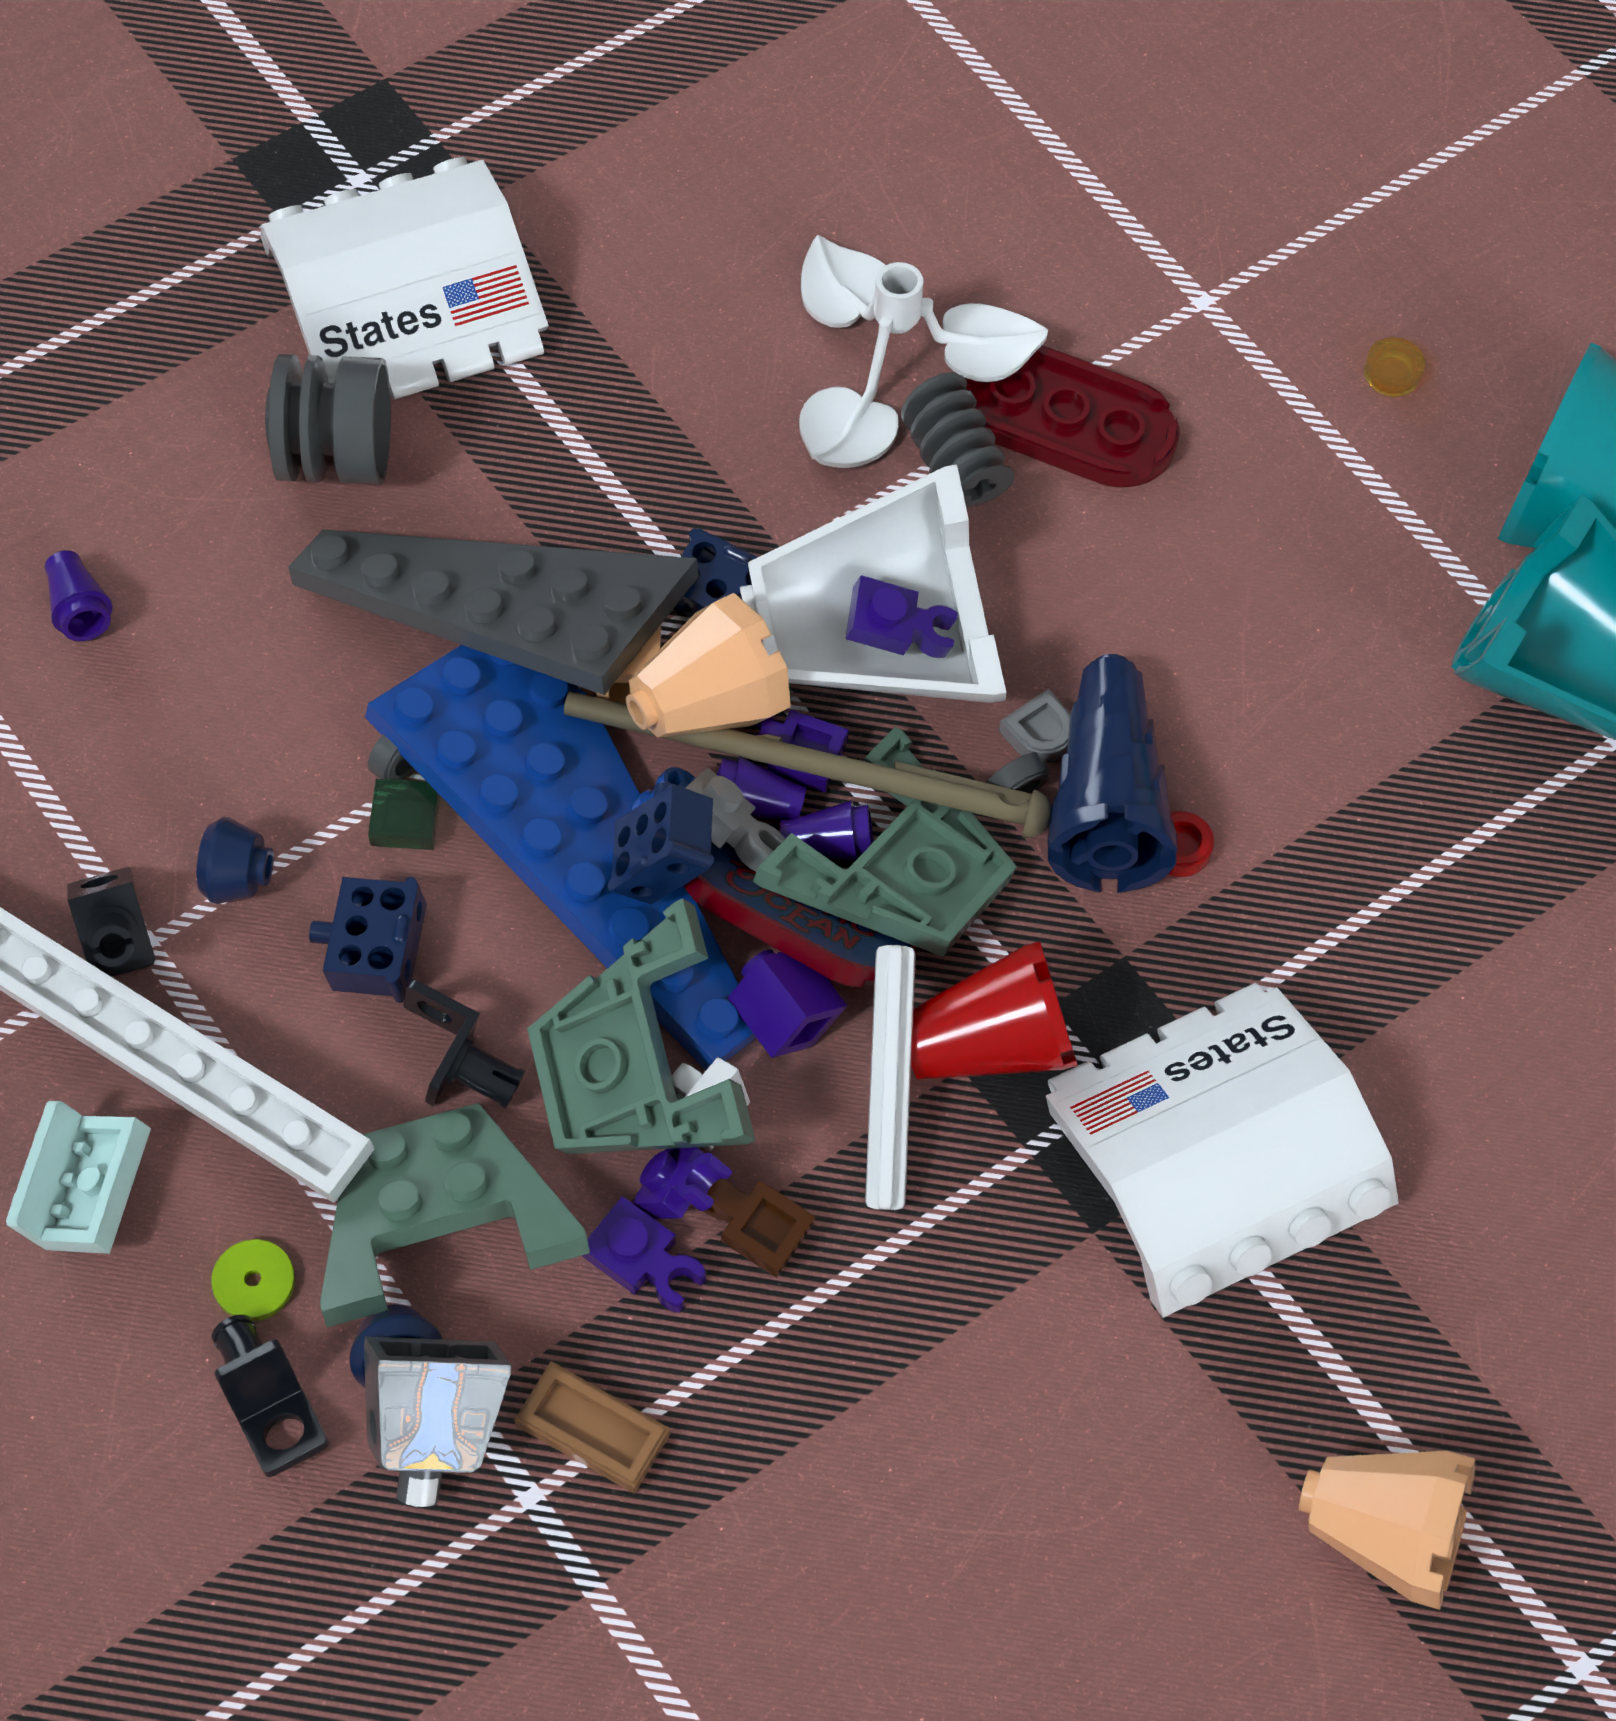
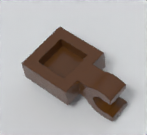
(761, 1224)

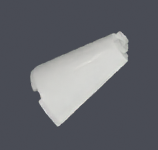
(904, 539)

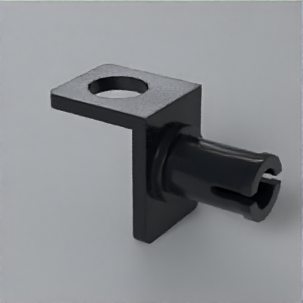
(110, 922)
(463, 1060)
(263, 1392)

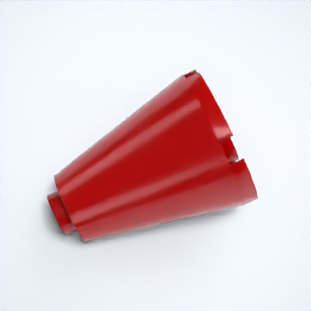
(994, 1023)

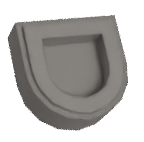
(1038, 728)

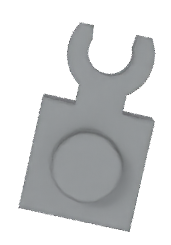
(733, 820)

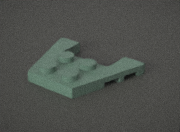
(914, 882)
(607, 1062)
(432, 1182)

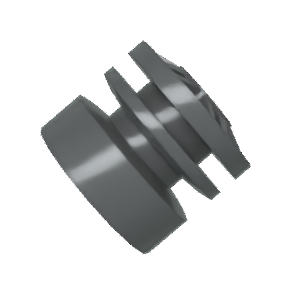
(323, 419)

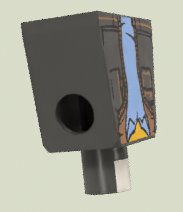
(431, 1408)

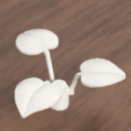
(848, 284)

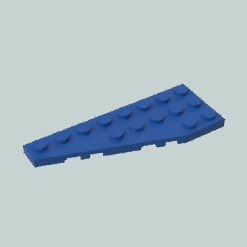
(548, 804)

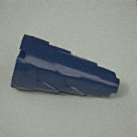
(1111, 789)

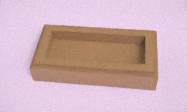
(592, 1427)

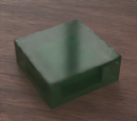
(403, 815)

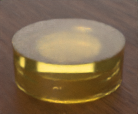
(1394, 366)

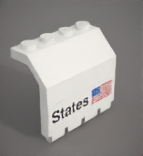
(411, 276)
(1226, 1143)

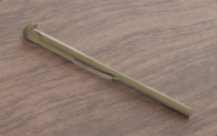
(904, 779)

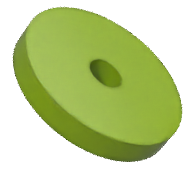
(250, 1258)

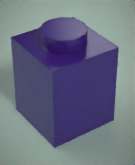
(785, 1002)

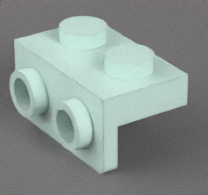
(77, 1179)

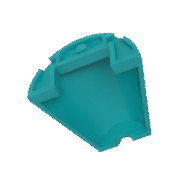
(1574, 455)
(1553, 625)

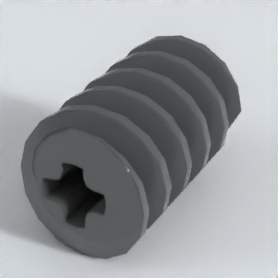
(954, 433)

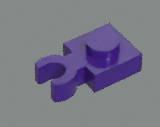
(890, 620)
(808, 733)
(678, 1179)
(636, 1249)

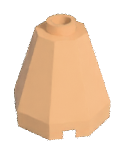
(711, 675)
(1394, 1516)

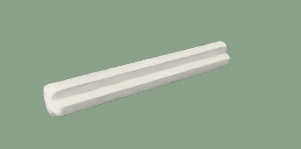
(890, 1077)

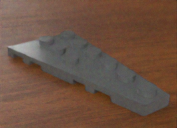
(531, 605)

